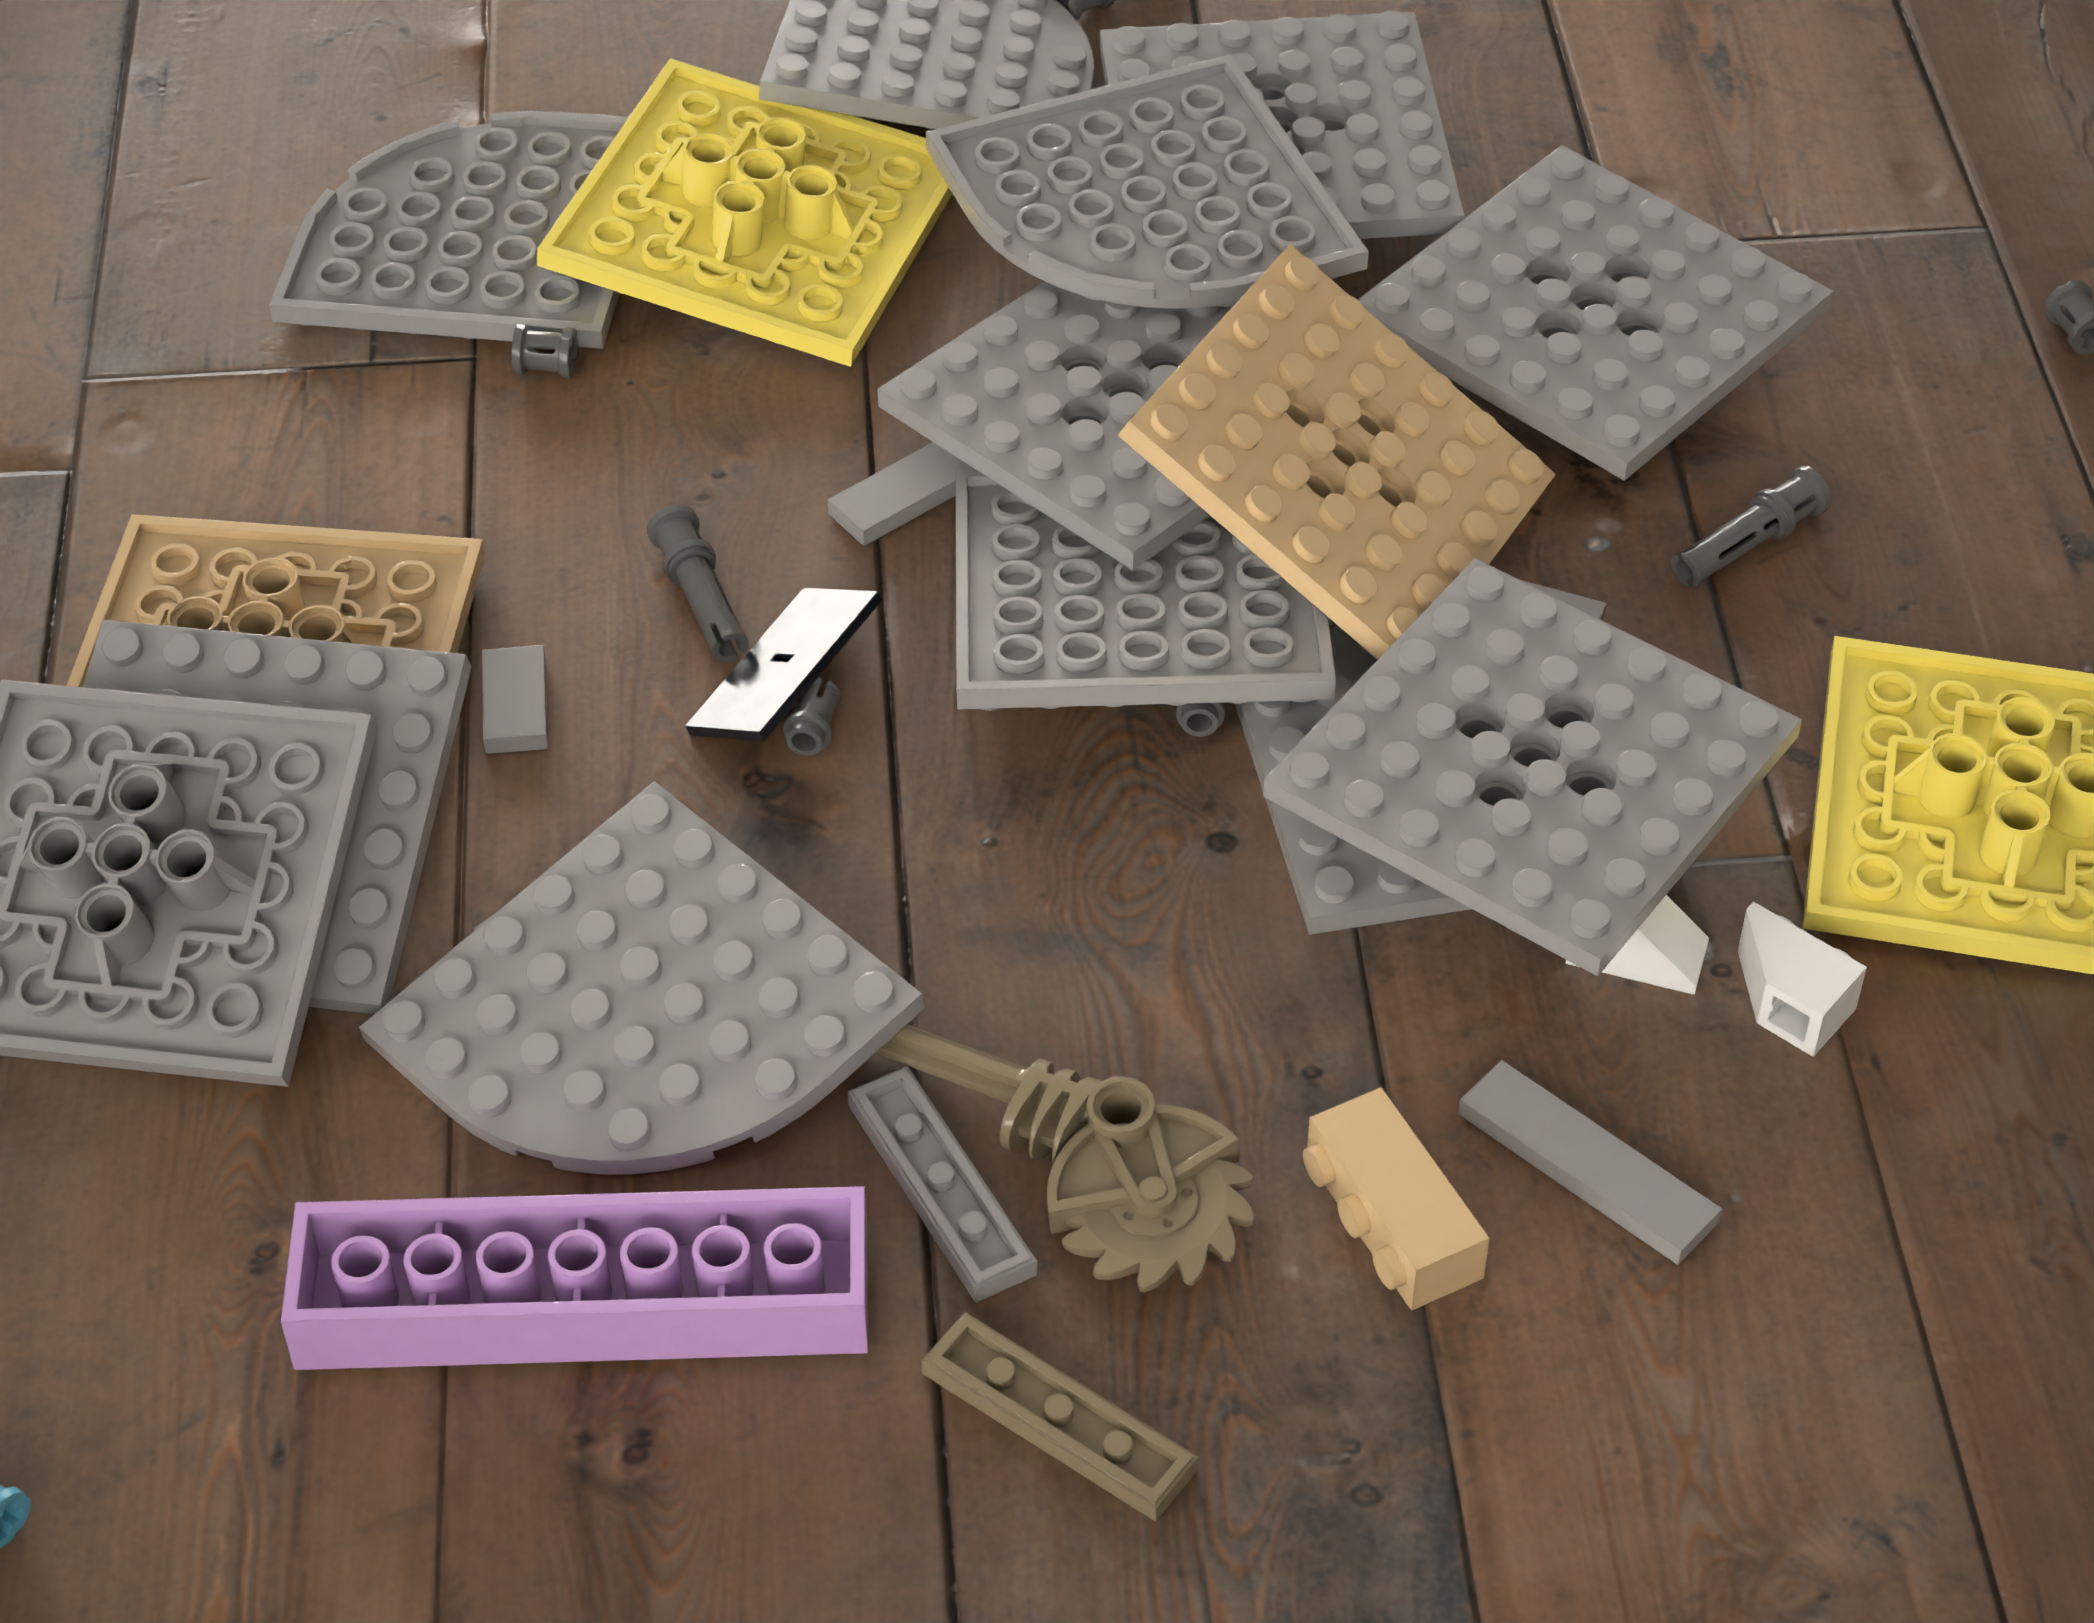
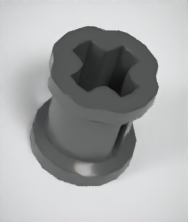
(2077, 317)
(527, 341)

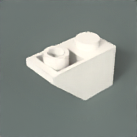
(1796, 980)

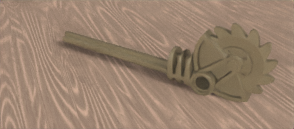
(1134, 1192)

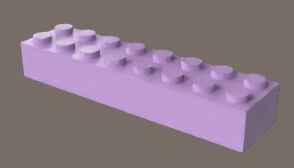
(577, 1278)

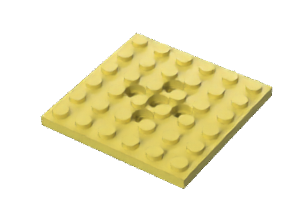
(752, 213)
(1955, 805)

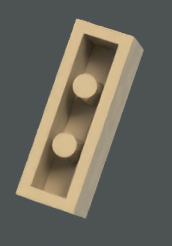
(1395, 1199)

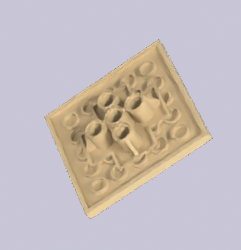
(1337, 453)
(289, 583)

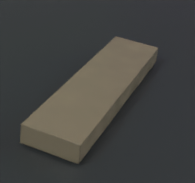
(1060, 1416)

